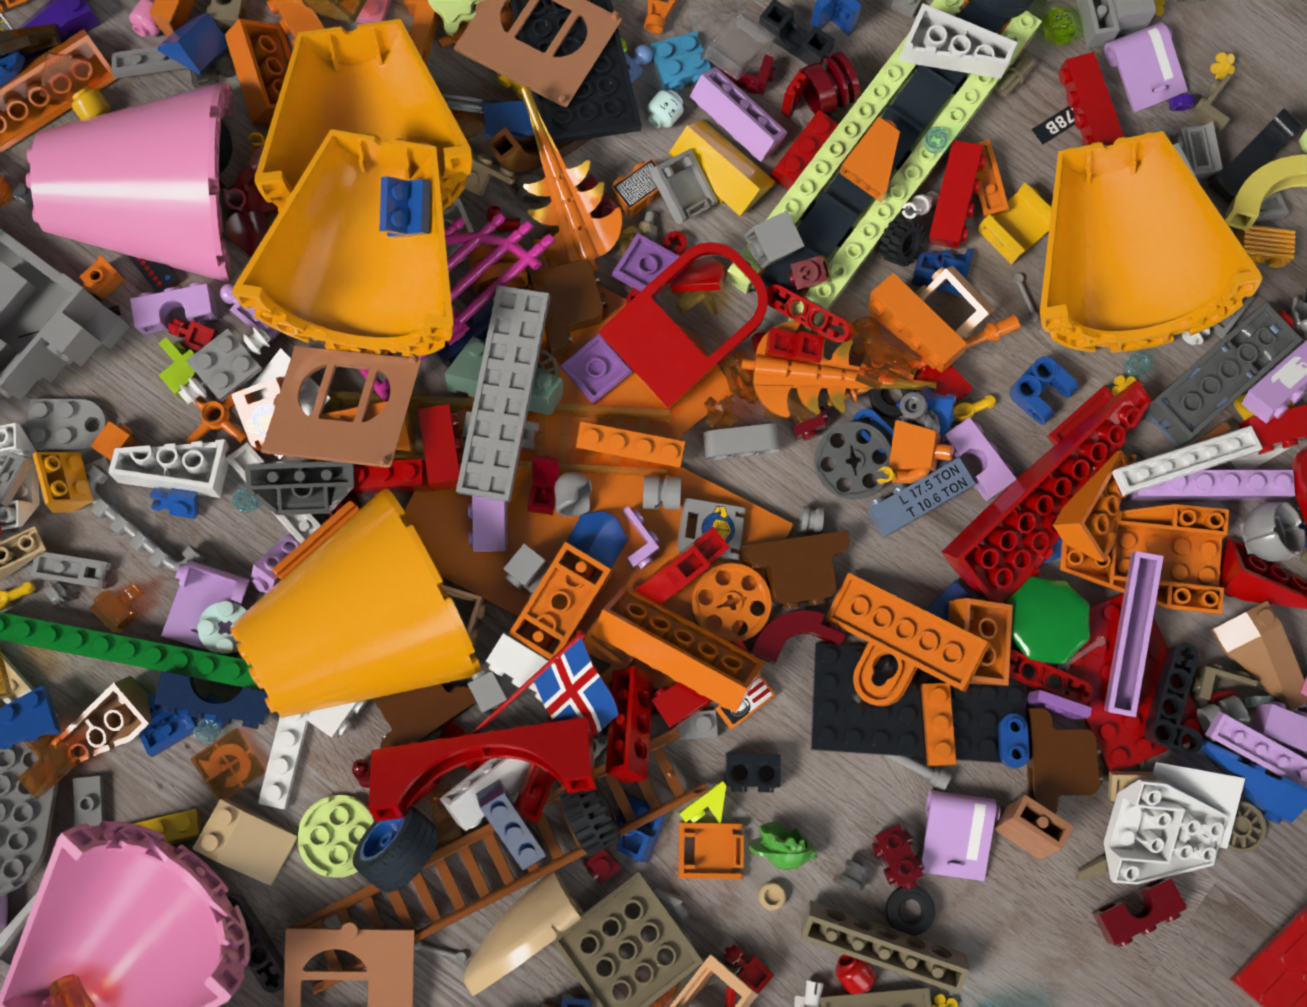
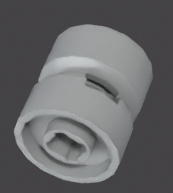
(661, 492)
(1230, 706)

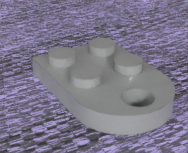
(63, 424)

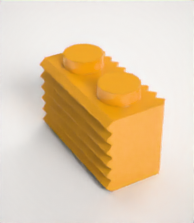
(1268, 245)

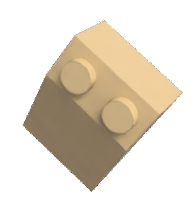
(245, 841)

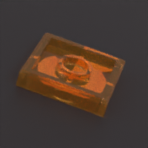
(228, 765)

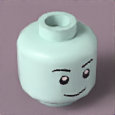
(665, 109)

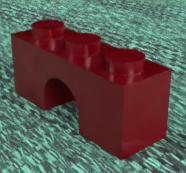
(1161, 903)

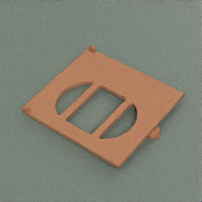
(547, 75)
(340, 441)
(384, 952)

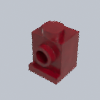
(602, 866)

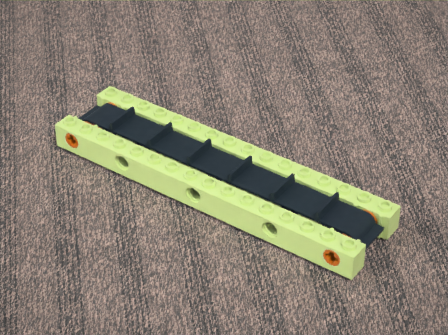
(914, 103)

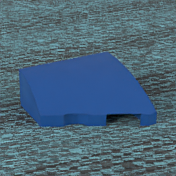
(931, 262)
(641, 841)

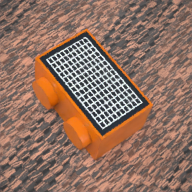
(636, 189)

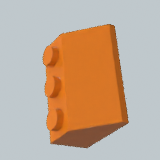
(992, 623)

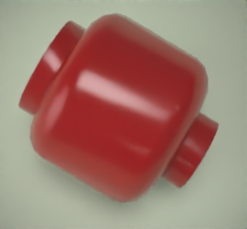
(855, 974)

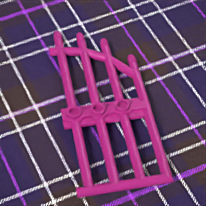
(471, 241)

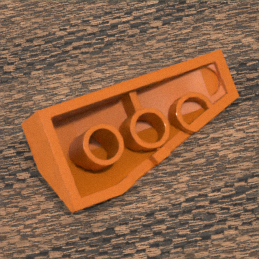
(1092, 512)

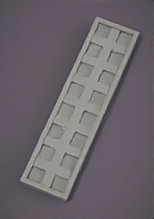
(503, 394)

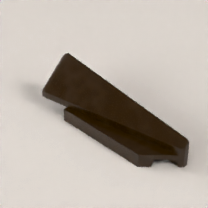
(28, 39)

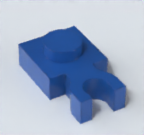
(178, 501)

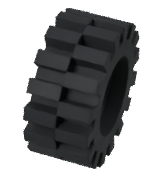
(902, 241)

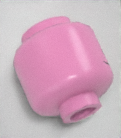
(142, 21)

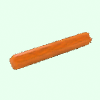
(315, 539)

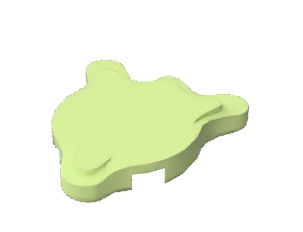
(454, 12)

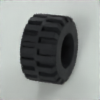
(590, 819)

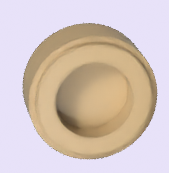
(772, 896)

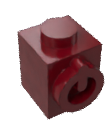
(810, 273)

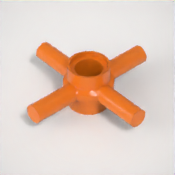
(222, 423)

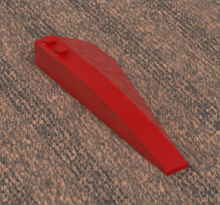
(1017, 528)

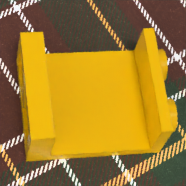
(1019, 228)

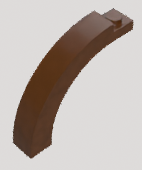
(521, 152)

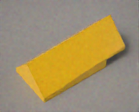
(726, 168)

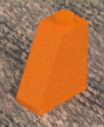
(873, 158)

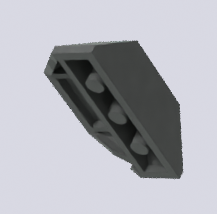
(300, 485)

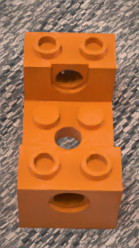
(569, 575)

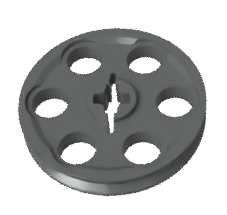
(841, 454)

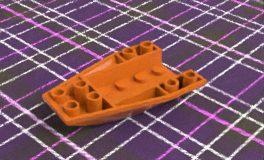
(1191, 551)

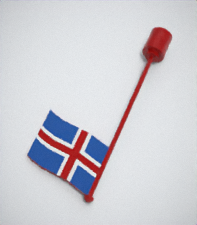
(568, 689)

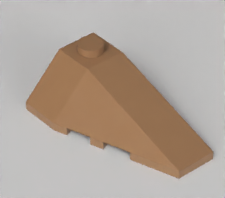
(1263, 649)
(110, 720)

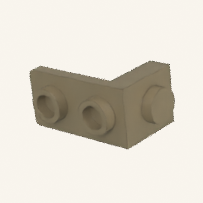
(1207, 113)
(1205, 676)

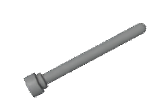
(938, 777)

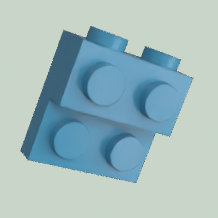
(679, 61)

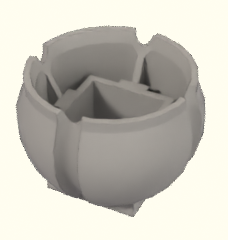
(1273, 532)

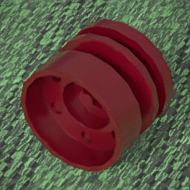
(830, 84)

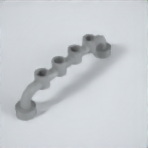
(122, 524)

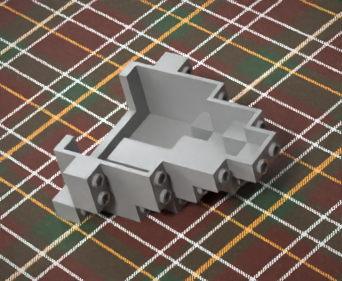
(49, 302)

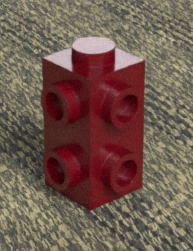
(901, 864)

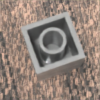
(1133, 14)
(773, 240)

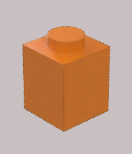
(113, 437)

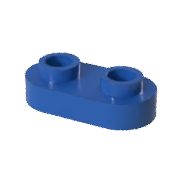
(877, 422)
(1013, 740)

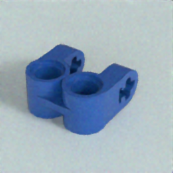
(1056, 377)

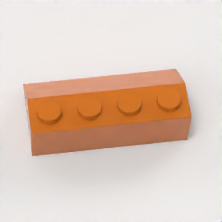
(261, 63)

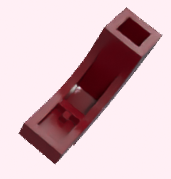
(777, 632)

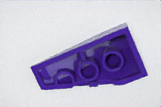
(68, 15)

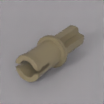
(1015, 76)

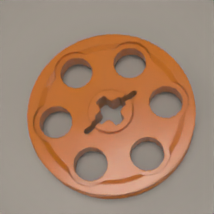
(736, 591)

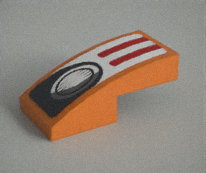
(757, 696)

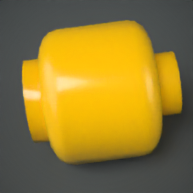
(89, 103)

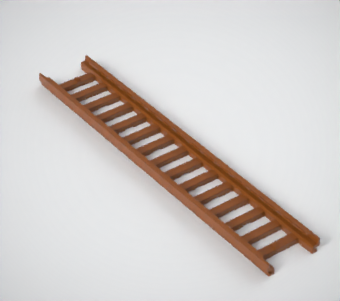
(487, 832)

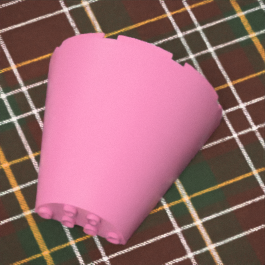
(139, 180)
(131, 922)

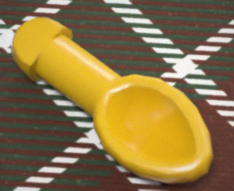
(965, 409)
(7, 597)

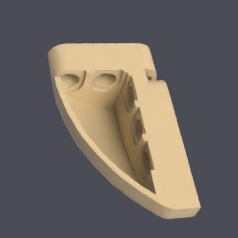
(523, 931)

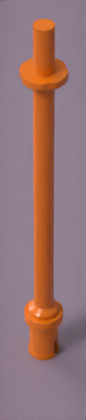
(991, 332)

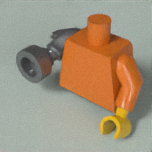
(913, 446)

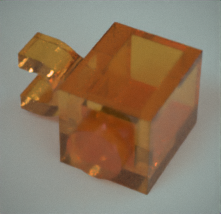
(116, 609)

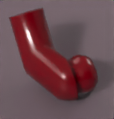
(361, 772)

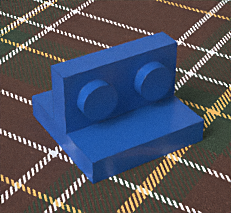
(841, 12)
(404, 207)

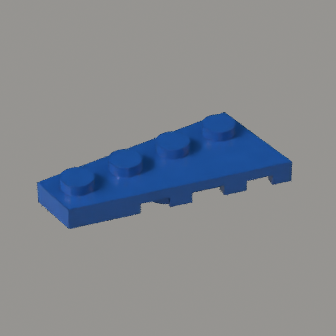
(28, 718)

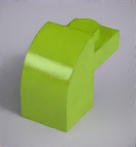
(180, 370)

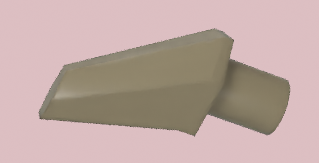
(1093, 870)

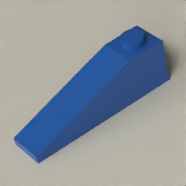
(1275, 796)

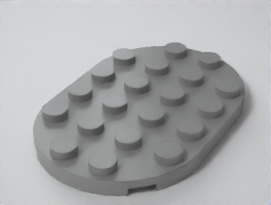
(23, 820)

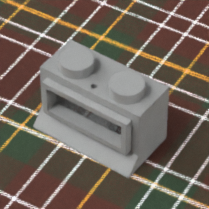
(1201, 150)

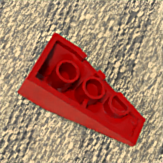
(1257, 580)

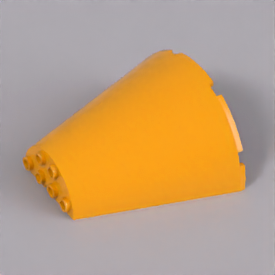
(362, 84)
(1137, 250)
(331, 269)
(356, 620)

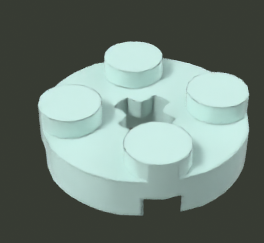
(209, 627)

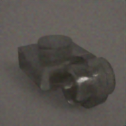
(210, 75)

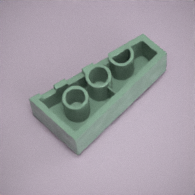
(465, 372)

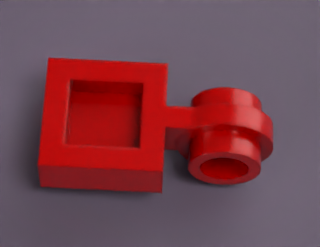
(196, 335)
(753, 971)

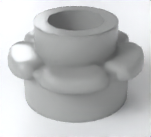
(56, 593)

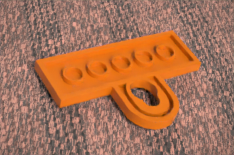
(906, 633)

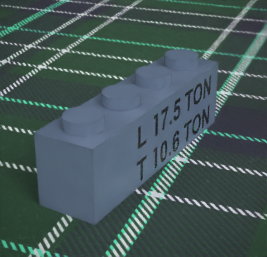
(920, 497)

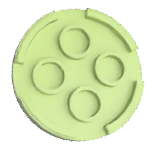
(331, 834)

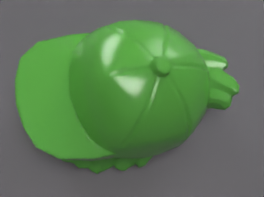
(783, 848)

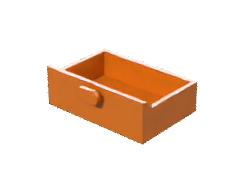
(171, 14)

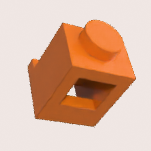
(101, 278)

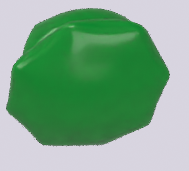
(1049, 620)

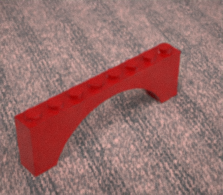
(404, 771)

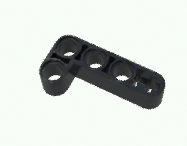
(1255, 154)
(1177, 697)
(260, 939)

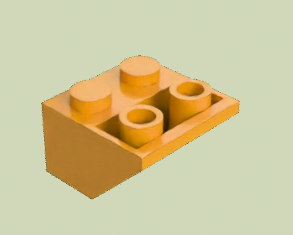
(63, 480)

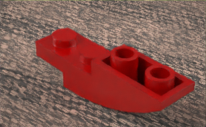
(683, 567)

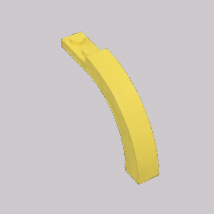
(1265, 181)

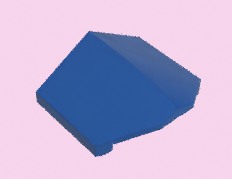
(598, 537)

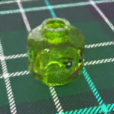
(1059, 26)

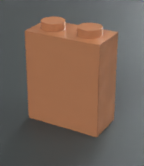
(1033, 827)

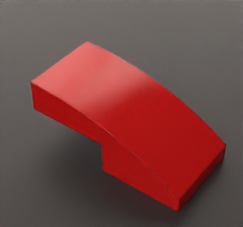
(794, 346)

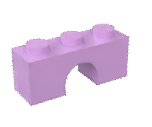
(152, 310)
(969, 439)

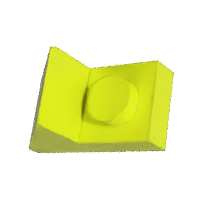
(713, 799)

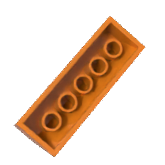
(20, 99)
(678, 648)

